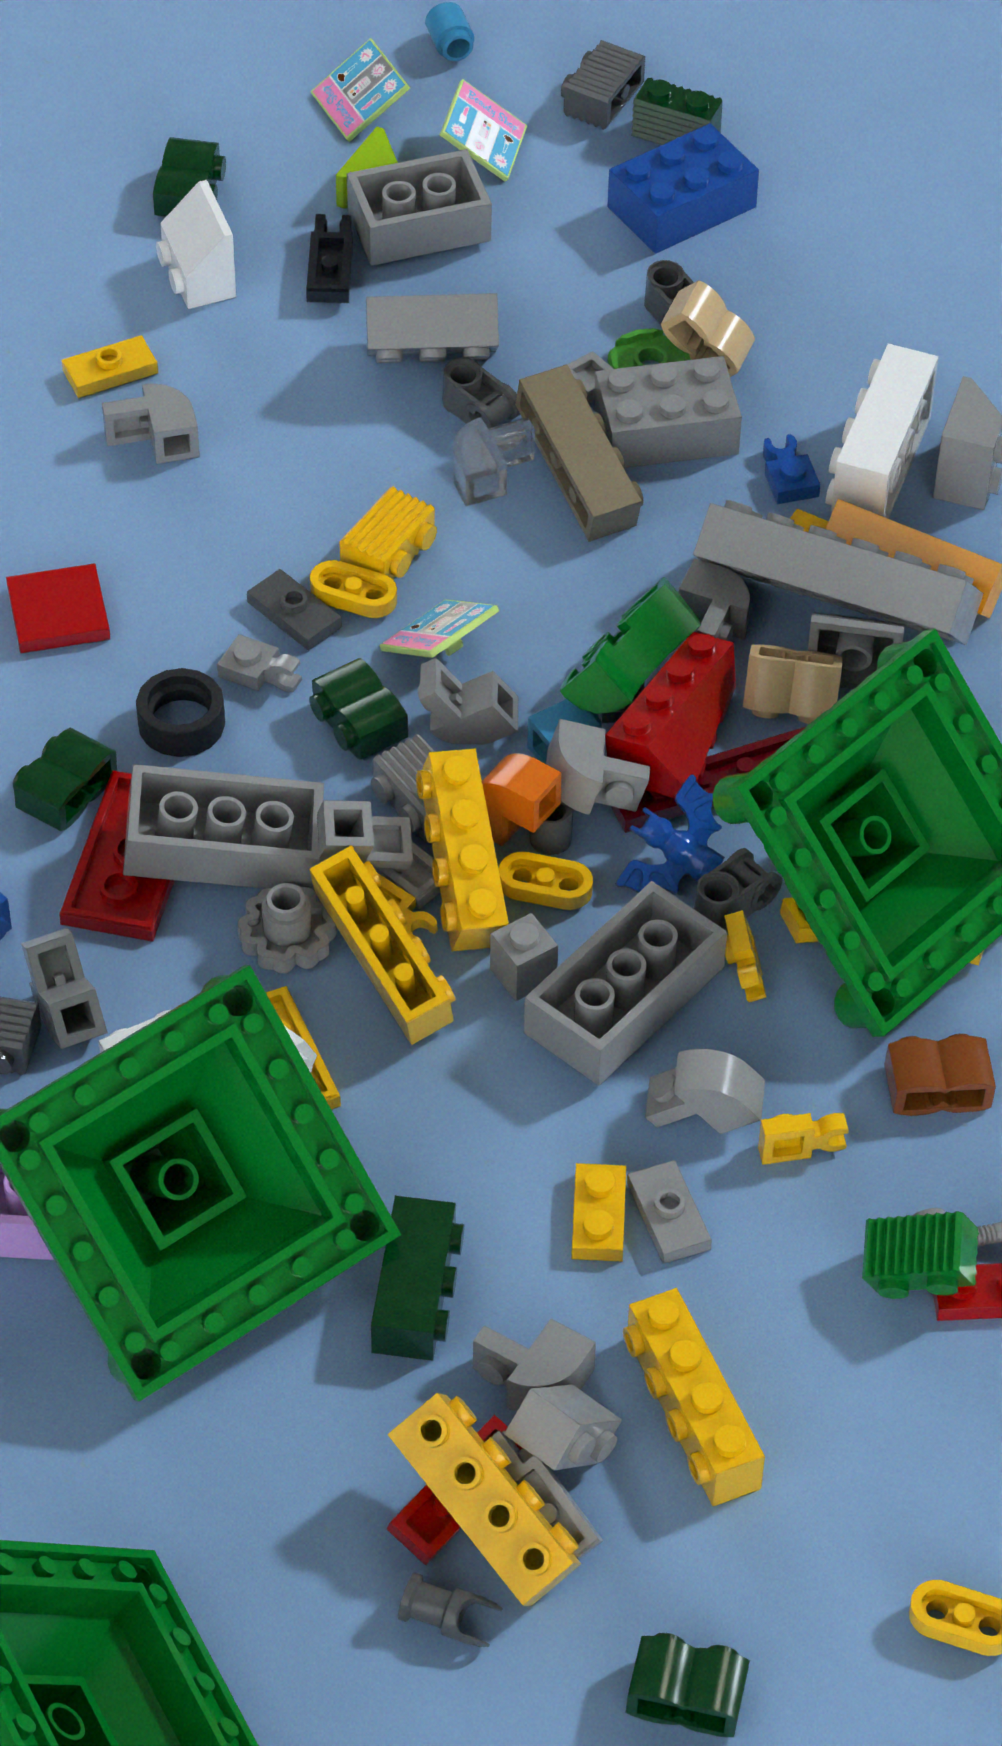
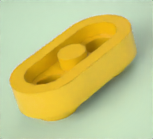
(353, 589)
(546, 880)
(964, 1614)

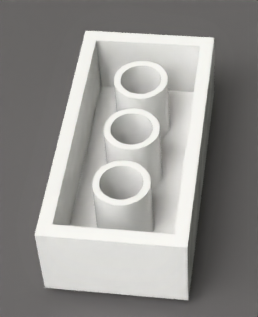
(885, 431)

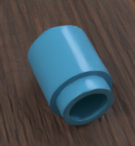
(450, 31)

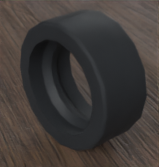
(177, 686)

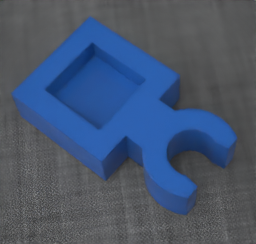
(789, 475)

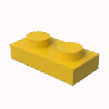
(599, 1212)

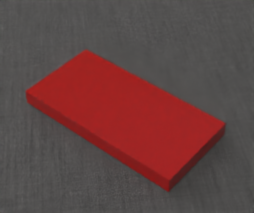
(99, 892)

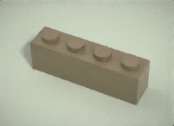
(579, 452)

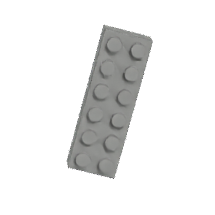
(839, 573)

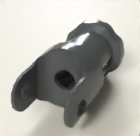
(441, 1608)

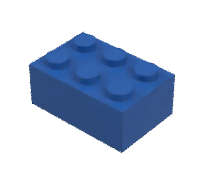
(682, 188)

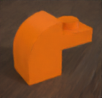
(520, 794)

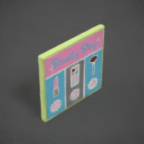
(360, 90)
(483, 129)
(439, 629)

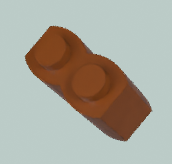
(939, 1075)

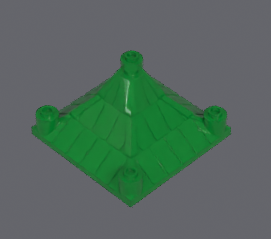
(887, 830)
(191, 1182)
(104, 1654)

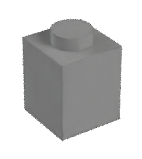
(522, 955)

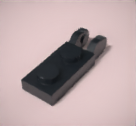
(330, 262)

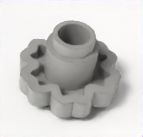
(286, 928)

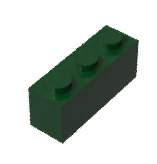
(416, 1279)

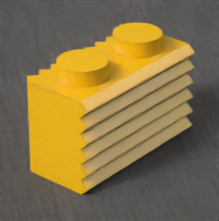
(390, 534)

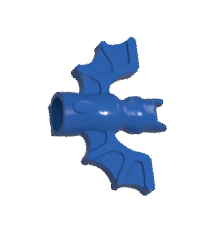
(684, 850)

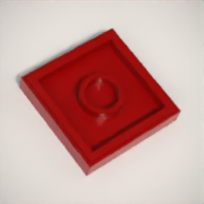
(58, 608)

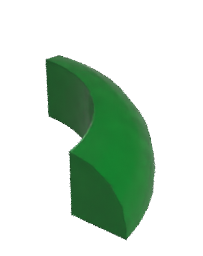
(622, 662)

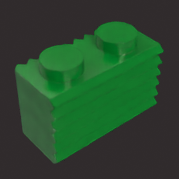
(920, 1254)

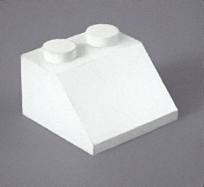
(198, 249)

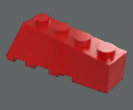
(677, 714)

